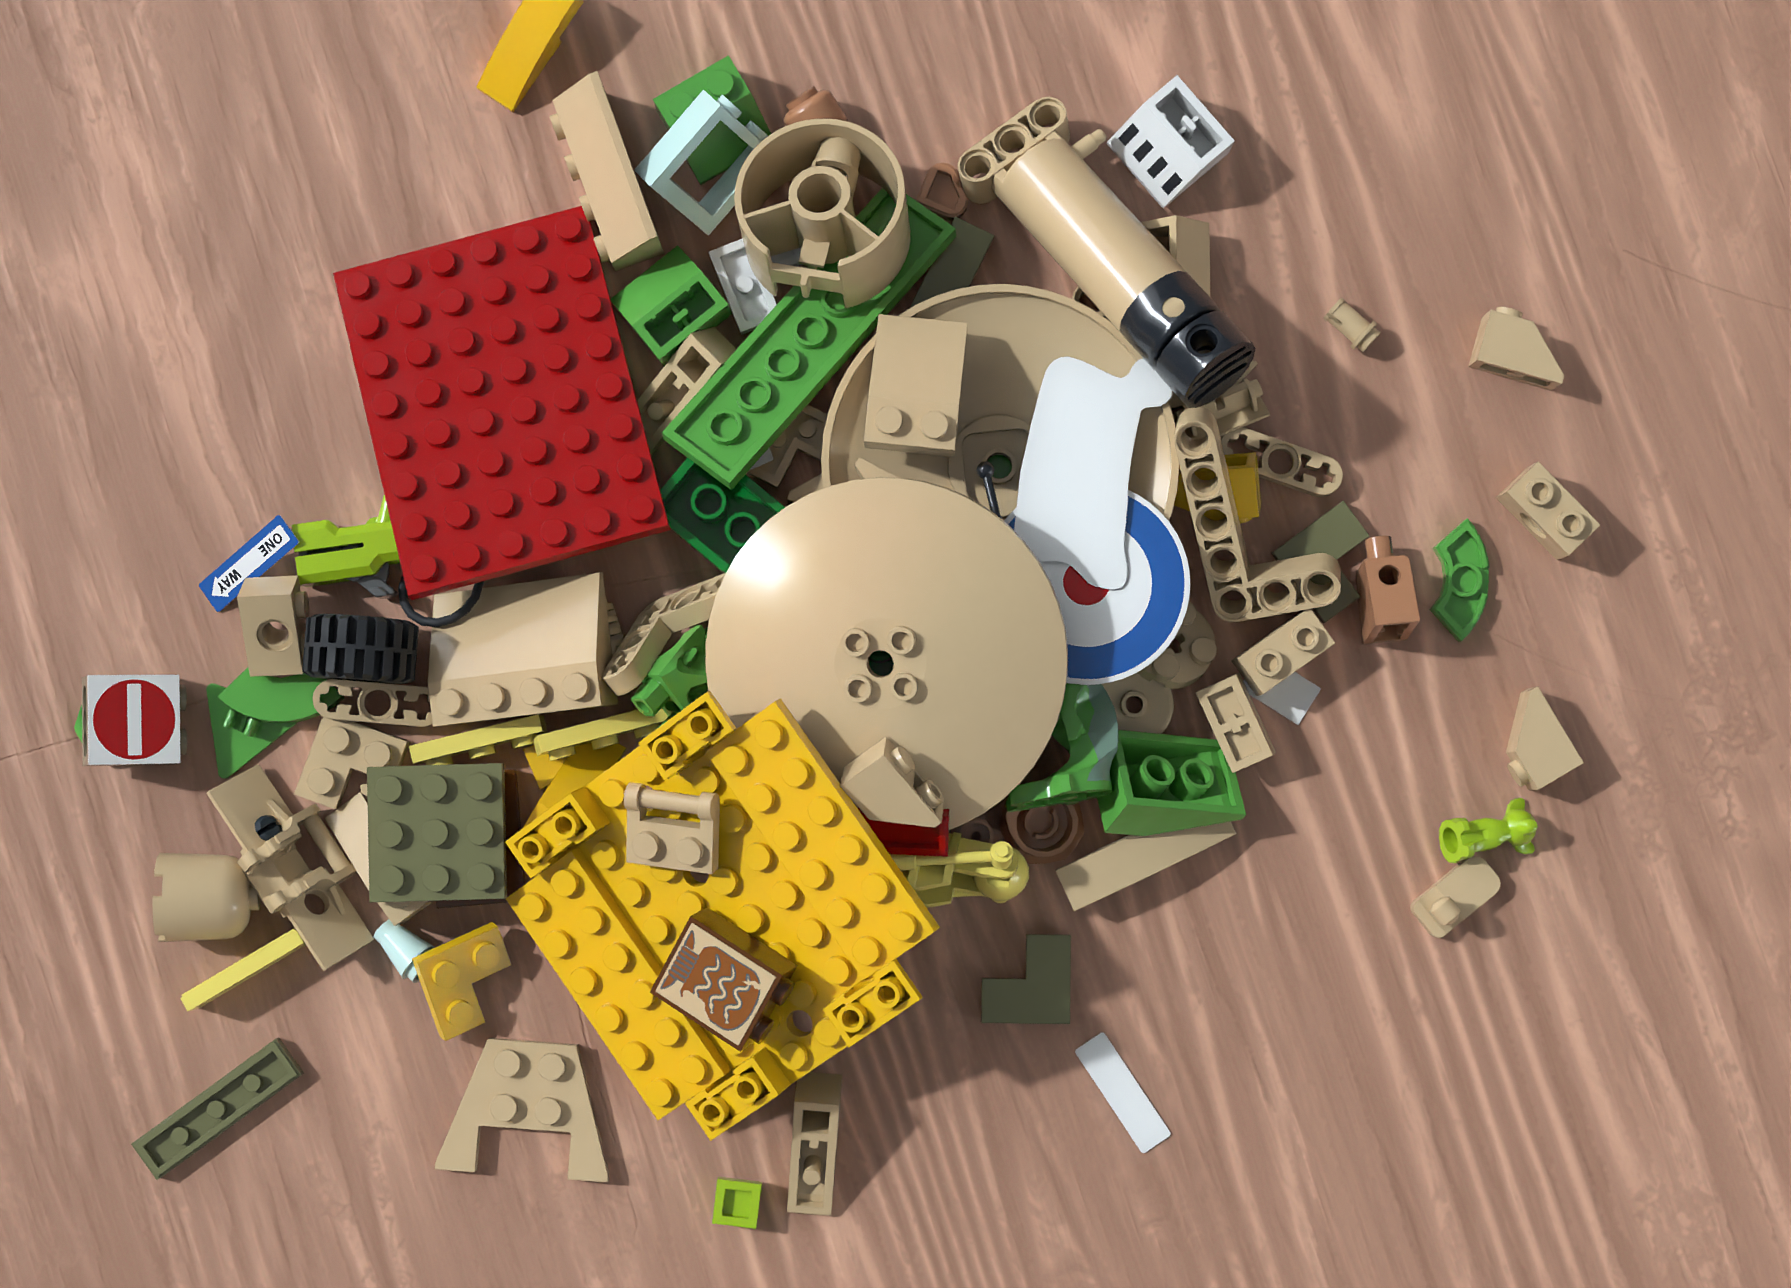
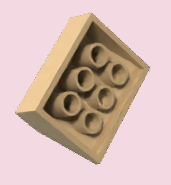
(521, 651)

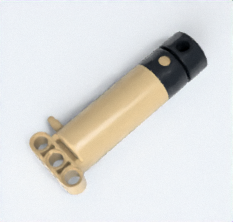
(1107, 250)

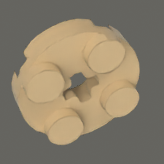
(1195, 654)

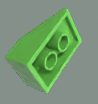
(1168, 785)

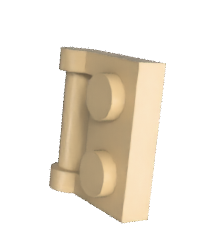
(672, 841)

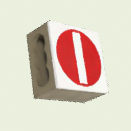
(132, 720)

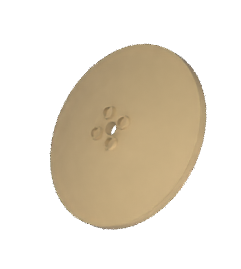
(1008, 348)
(910, 576)

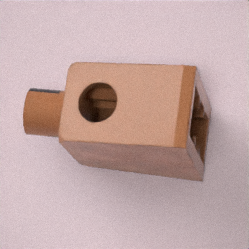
(1385, 610)

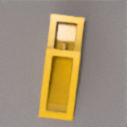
(525, 49)

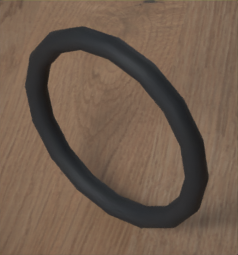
(442, 621)

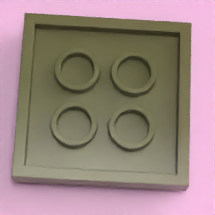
(436, 832)

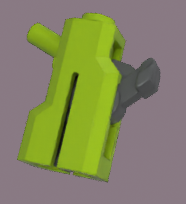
(347, 553)

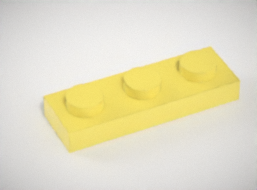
(600, 733)
(479, 741)

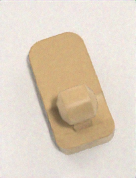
(1455, 896)

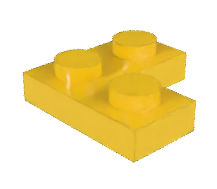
(448, 977)

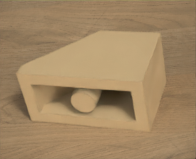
(1514, 350)
(1538, 743)

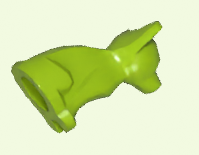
(1462, 838)

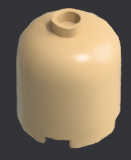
(201, 897)

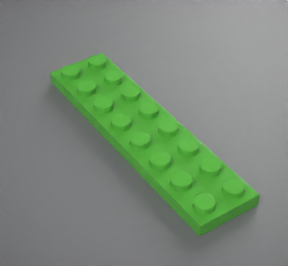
(794, 355)

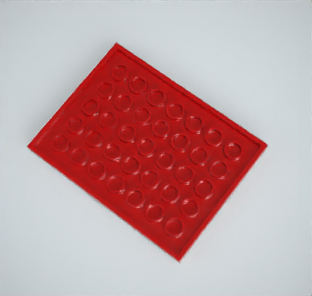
(499, 403)

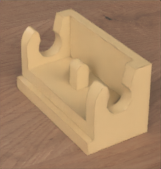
(1236, 722)

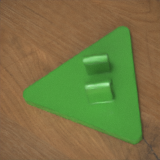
(237, 736)

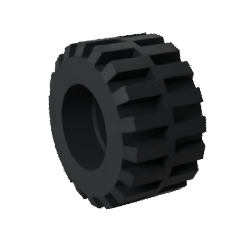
(360, 648)

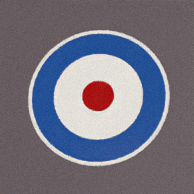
(1130, 626)

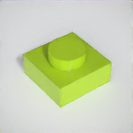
(737, 1202)

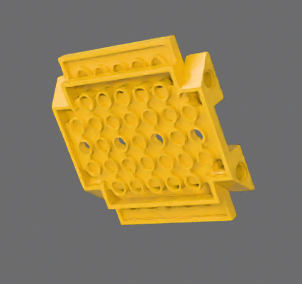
(790, 872)

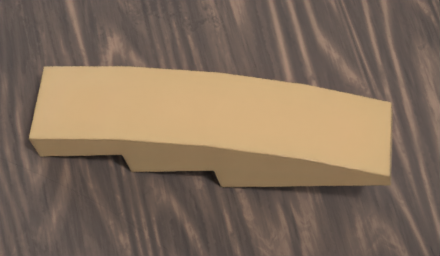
(1133, 860)

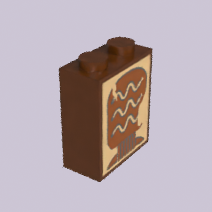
(724, 979)

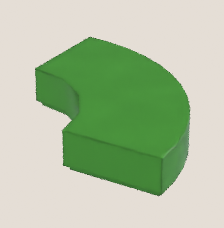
(1464, 580)
(277, 698)

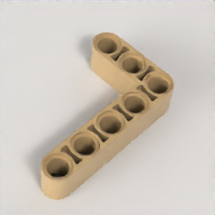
(1227, 535)

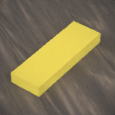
(242, 970)

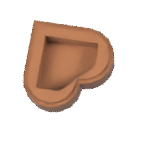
(942, 192)

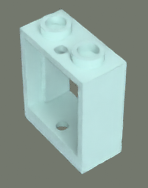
(678, 145)

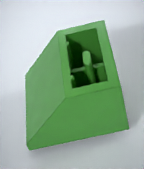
(670, 304)

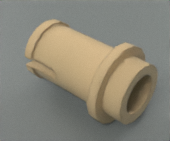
(1352, 325)

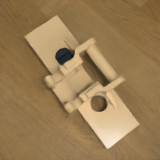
(278, 871)

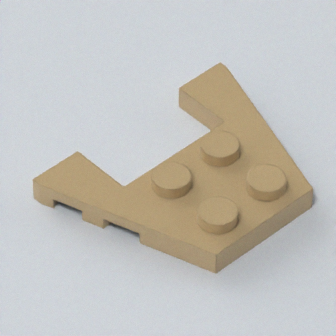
(527, 1088)

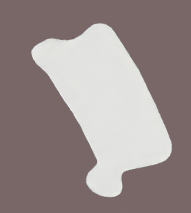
(1080, 465)

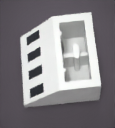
(1170, 142)

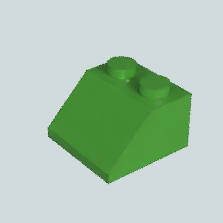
(721, 145)

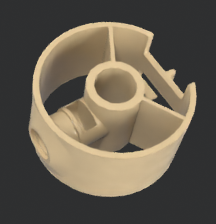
(820, 213)

